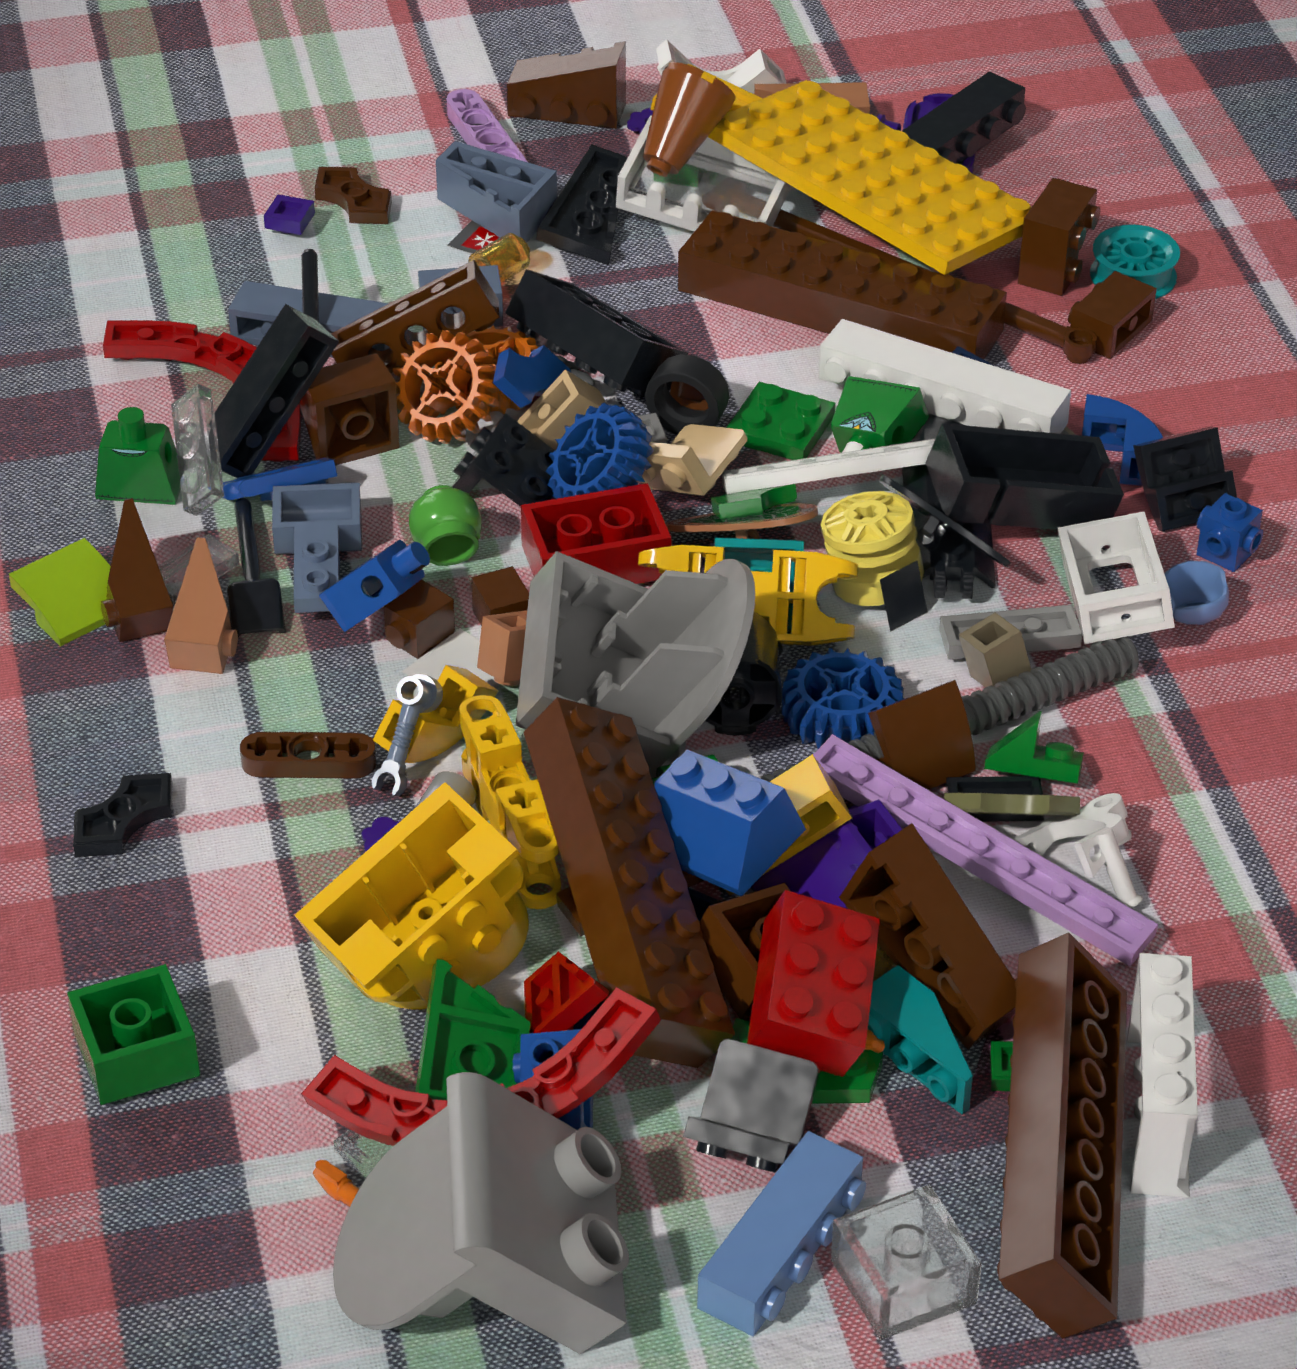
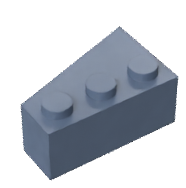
(495, 189)

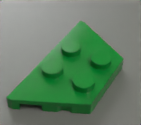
(466, 1034)

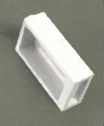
(1130, 543)

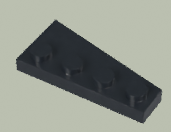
(586, 209)

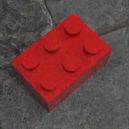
(598, 529)
(814, 982)

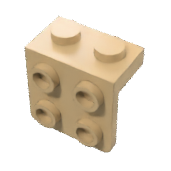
(693, 459)

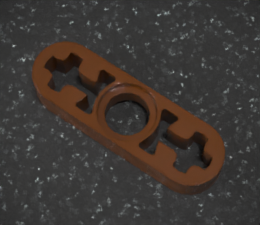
(340, 766)

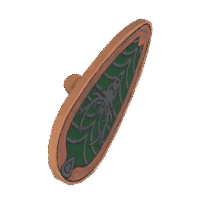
(747, 526)

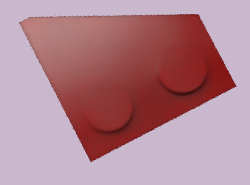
(560, 995)

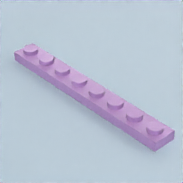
(990, 853)

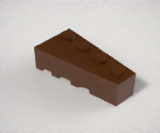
(933, 934)

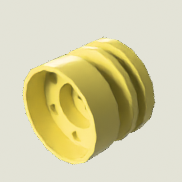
(876, 534)

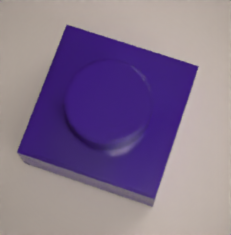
(289, 214)

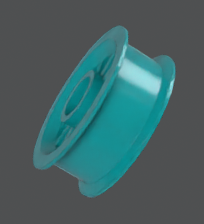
(1138, 253)

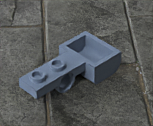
(316, 526)

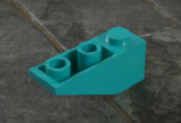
(919, 1037)

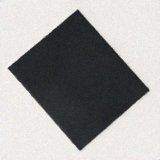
(903, 595)

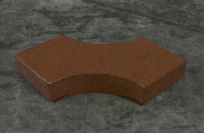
(360, 200)

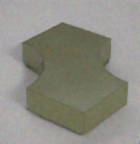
(1015, 804)

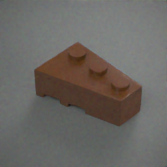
(571, 88)

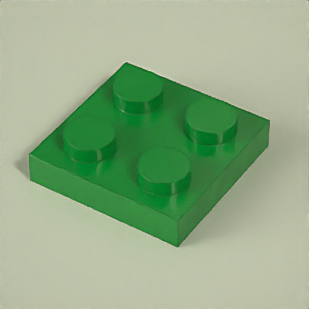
(783, 421)

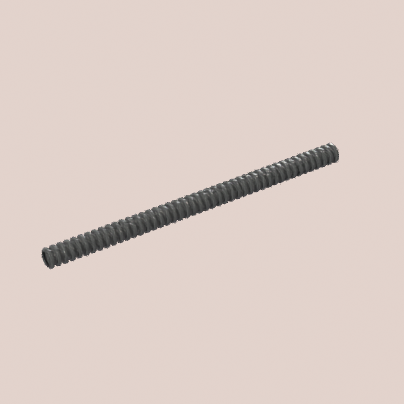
(1032, 689)

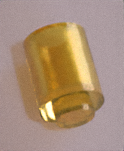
(508, 252)

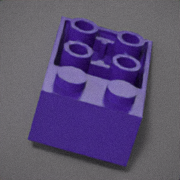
(831, 862)

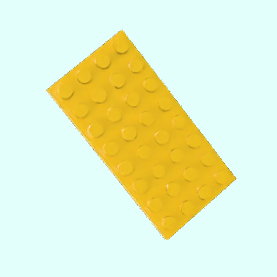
(874, 175)

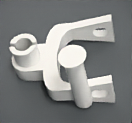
(1104, 829)

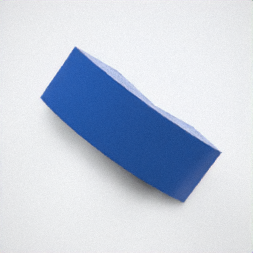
(1119, 430)

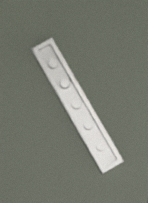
(826, 466)

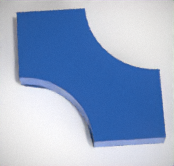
(529, 376)

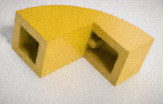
(442, 727)

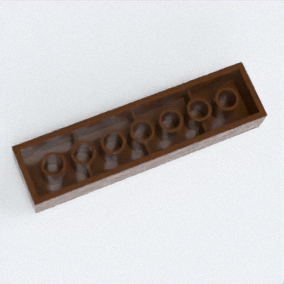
(825, 282)
(627, 877)
(1064, 1138)

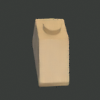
(559, 406)

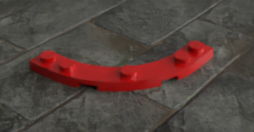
(184, 343)
(556, 1087)

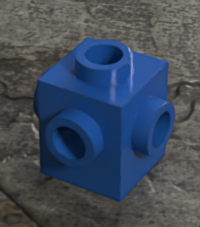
(1229, 532)

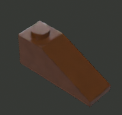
(135, 588)

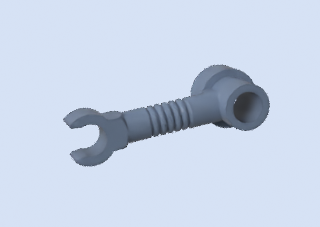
(427, 700)

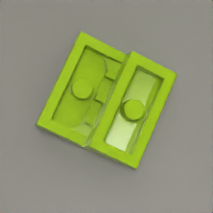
(65, 590)

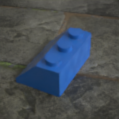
(725, 821)

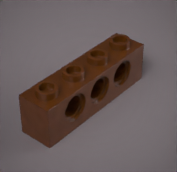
(424, 307)

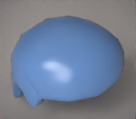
(1197, 592)

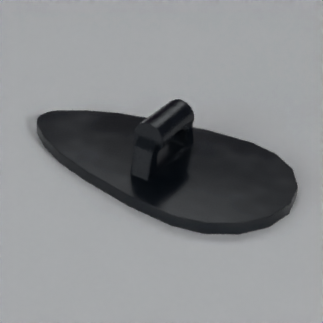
(940, 524)

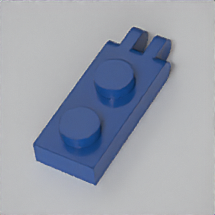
(262, 483)

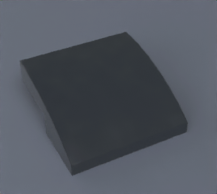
(1183, 476)

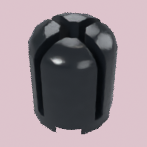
(757, 682)

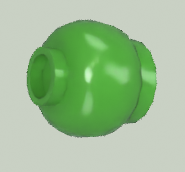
(446, 524)

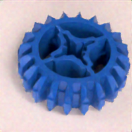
(600, 452)
(836, 694)

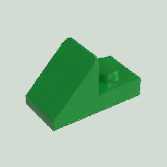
(1022, 755)

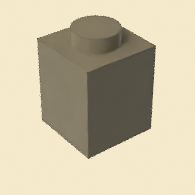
(994, 650)

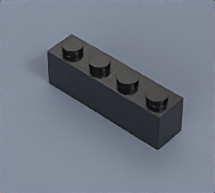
(971, 118)
(270, 389)

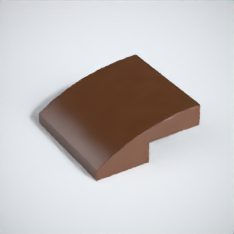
(926, 736)

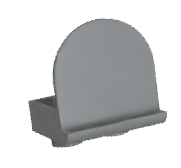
(636, 649)
(491, 1209)

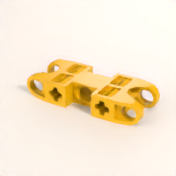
(772, 588)
(509, 796)

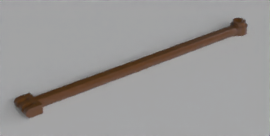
(1076, 342)

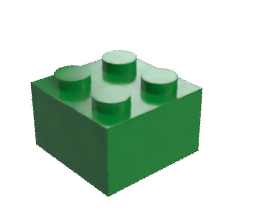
(133, 1034)

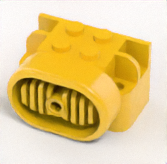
(421, 894)

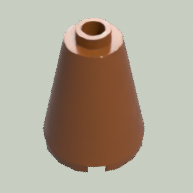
(683, 117)

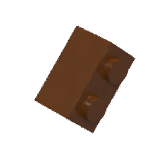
(1114, 312)

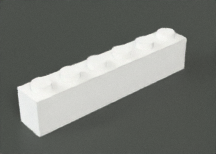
(949, 383)

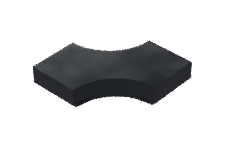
(110, 824)

